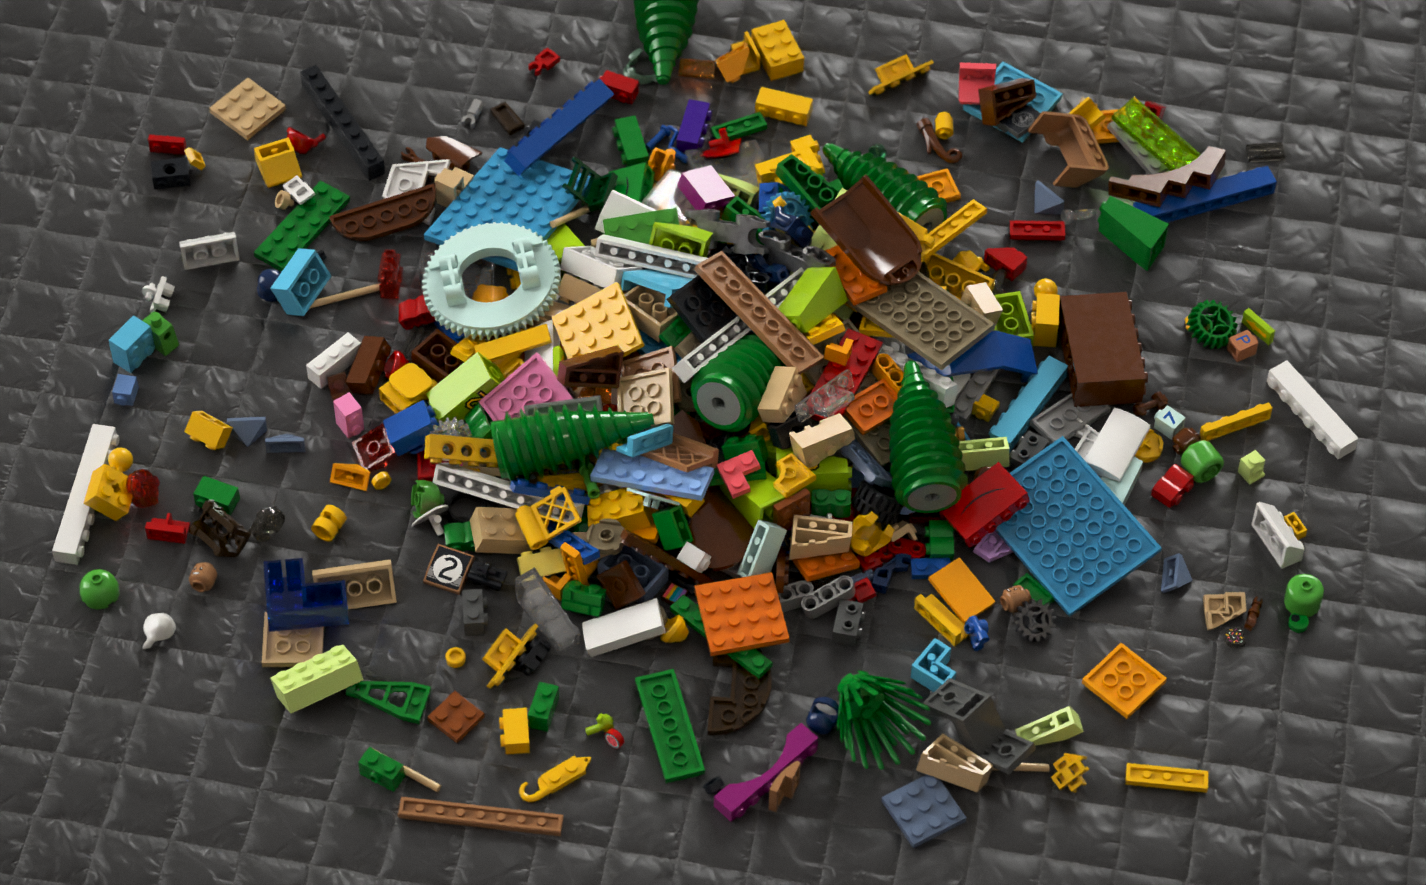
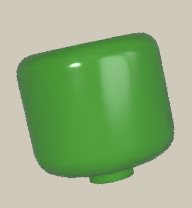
(1202, 461)
(1304, 595)

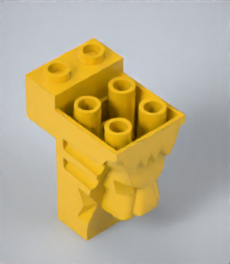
(803, 148)

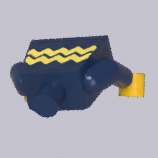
(791, 225)

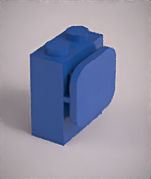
(409, 427)

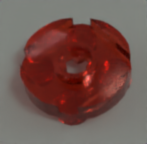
(149, 493)

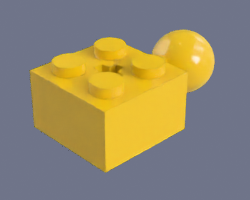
(1045, 313)
(108, 488)

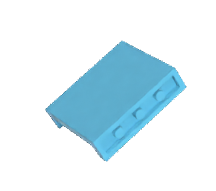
(655, 280)

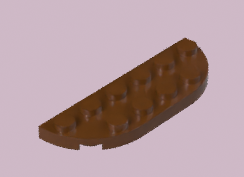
(386, 215)
(660, 555)

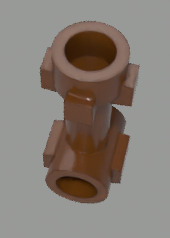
(1158, 400)

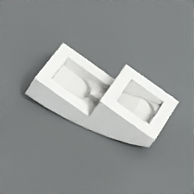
(298, 190)

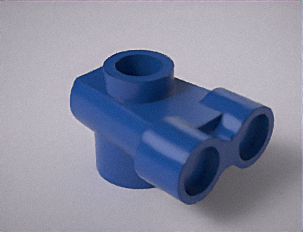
(977, 631)

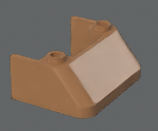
(1077, 145)

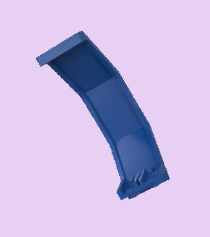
(992, 352)

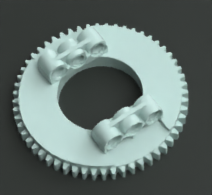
(536, 267)

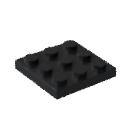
(701, 308)

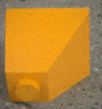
(733, 63)

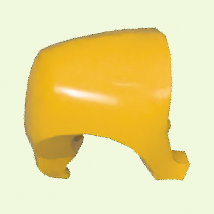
(868, 536)

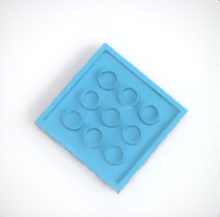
(1045, 98)

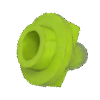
(604, 722)

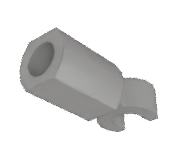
(473, 113)

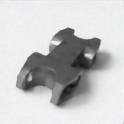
(740, 233)
(792, 256)

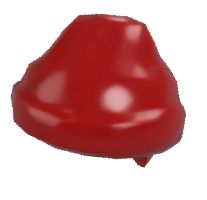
(301, 142)
(394, 363)

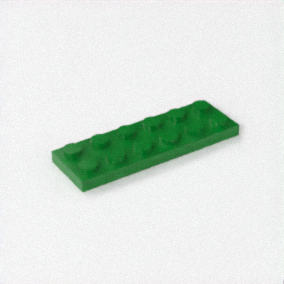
(301, 226)
(669, 726)

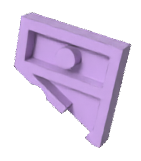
(992, 547)

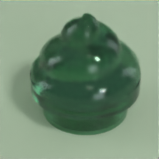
(878, 150)

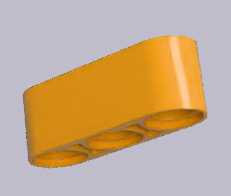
(888, 372)

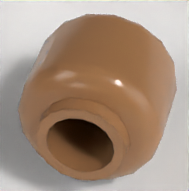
(203, 577)
(1013, 597)

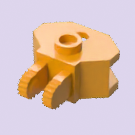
(661, 162)

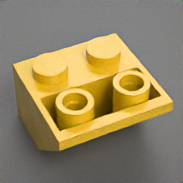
(277, 162)

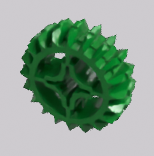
(1204, 327)

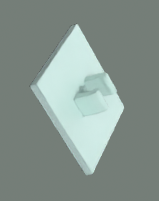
(656, 499)

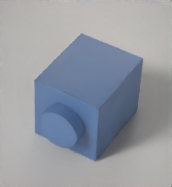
(125, 390)

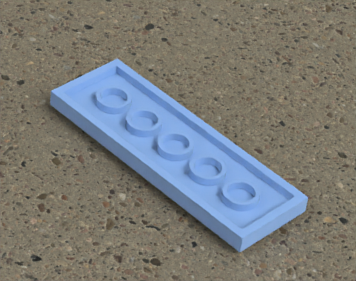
(650, 475)

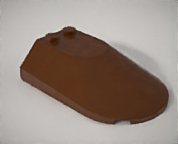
(872, 234)
(719, 530)

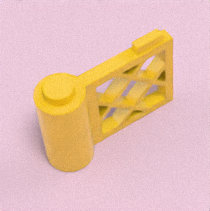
(532, 521)

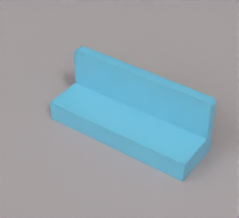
(647, 441)

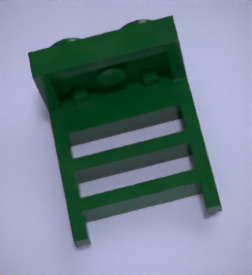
(597, 189)

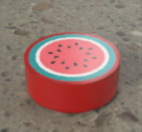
(614, 738)

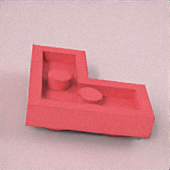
(735, 469)

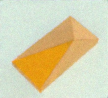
(350, 475)

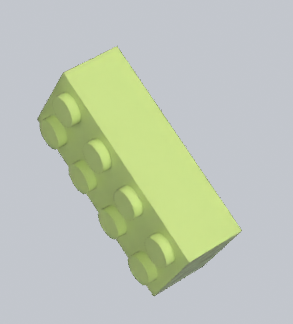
(316, 678)

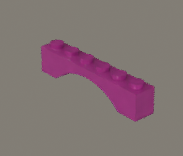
(736, 798)

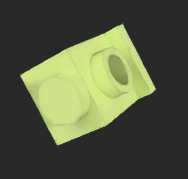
(1252, 467)

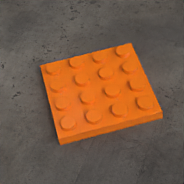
(741, 614)

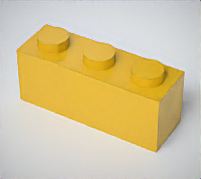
(784, 106)

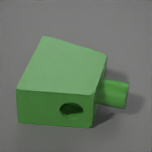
(162, 329)

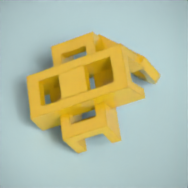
(1065, 774)

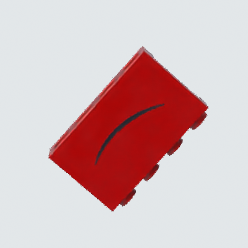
(986, 504)

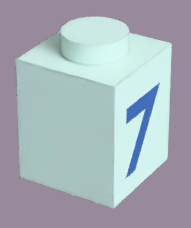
(1169, 422)

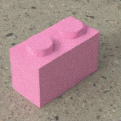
(348, 415)

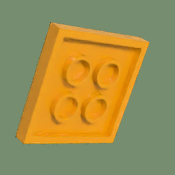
(1124, 680)

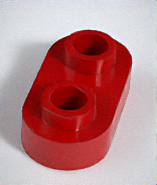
(906, 547)

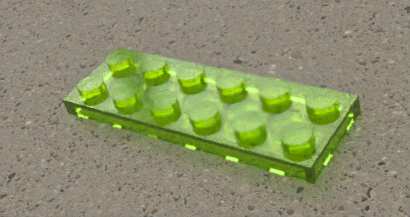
(1154, 135)

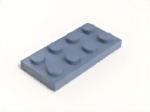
(867, 465)

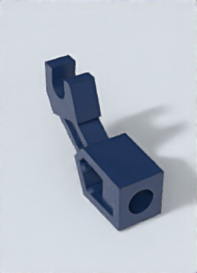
(776, 272)
(896, 564)

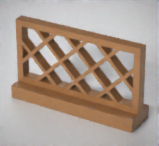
(685, 454)

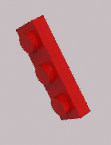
(1037, 230)

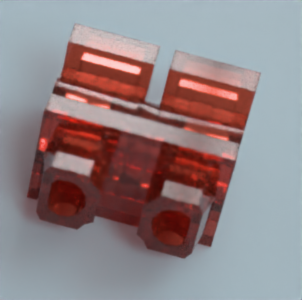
(390, 275)

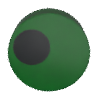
(1298, 623)

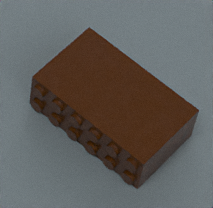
(1101, 349)

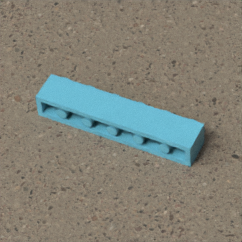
(1030, 401)

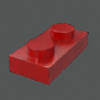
(167, 144)

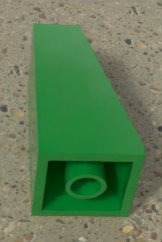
(1133, 231)

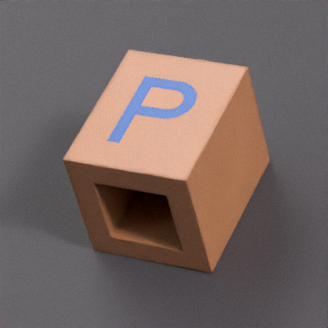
(1242, 345)

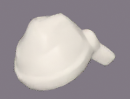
(158, 628)

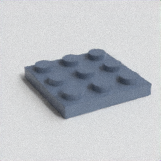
(923, 809)

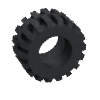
(878, 500)

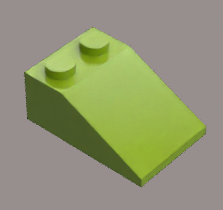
(681, 238)

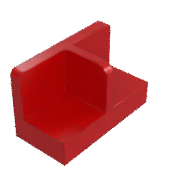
(167, 530)

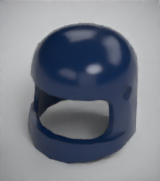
(265, 281)
(819, 721)

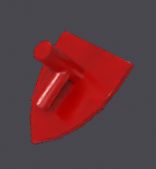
(722, 146)

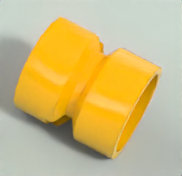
(328, 523)

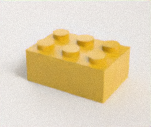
(778, 50)
(620, 506)

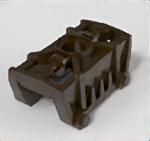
(215, 537)

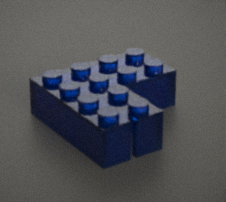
(302, 605)

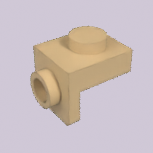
(903, 528)

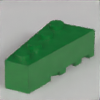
(805, 182)

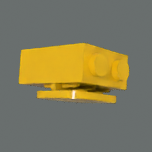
(406, 387)

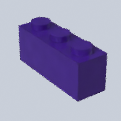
(694, 125)

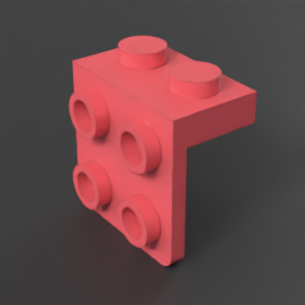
(974, 77)

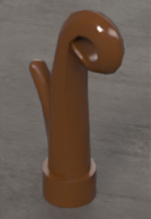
(925, 127)

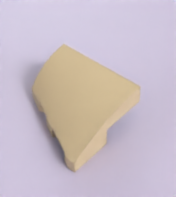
(1223, 608)

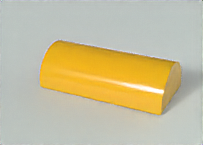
(954, 275)

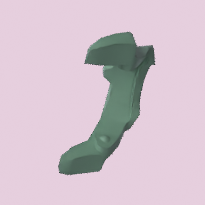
(631, 72)

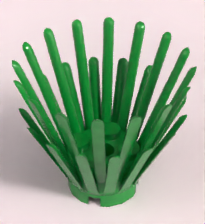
(865, 699)

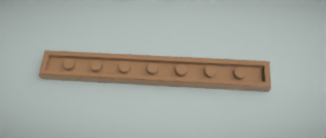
(480, 816)

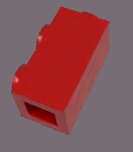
(623, 87)

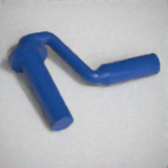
(665, 131)

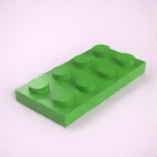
(639, 226)

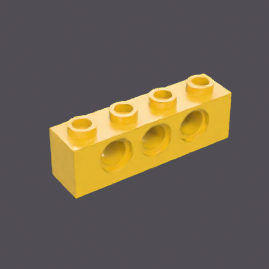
(434, 445)

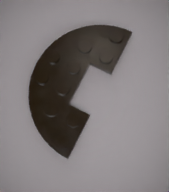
(746, 700)

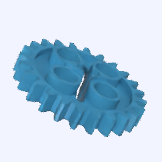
(794, 207)

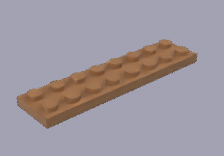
(758, 312)

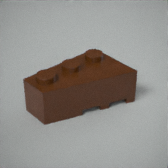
(1004, 98)
(593, 369)

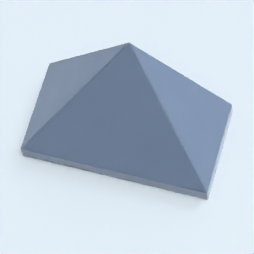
(1046, 201)
(247, 429)
(285, 443)
(1174, 573)

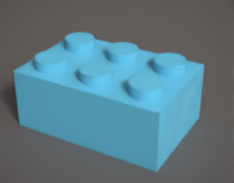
(301, 282)

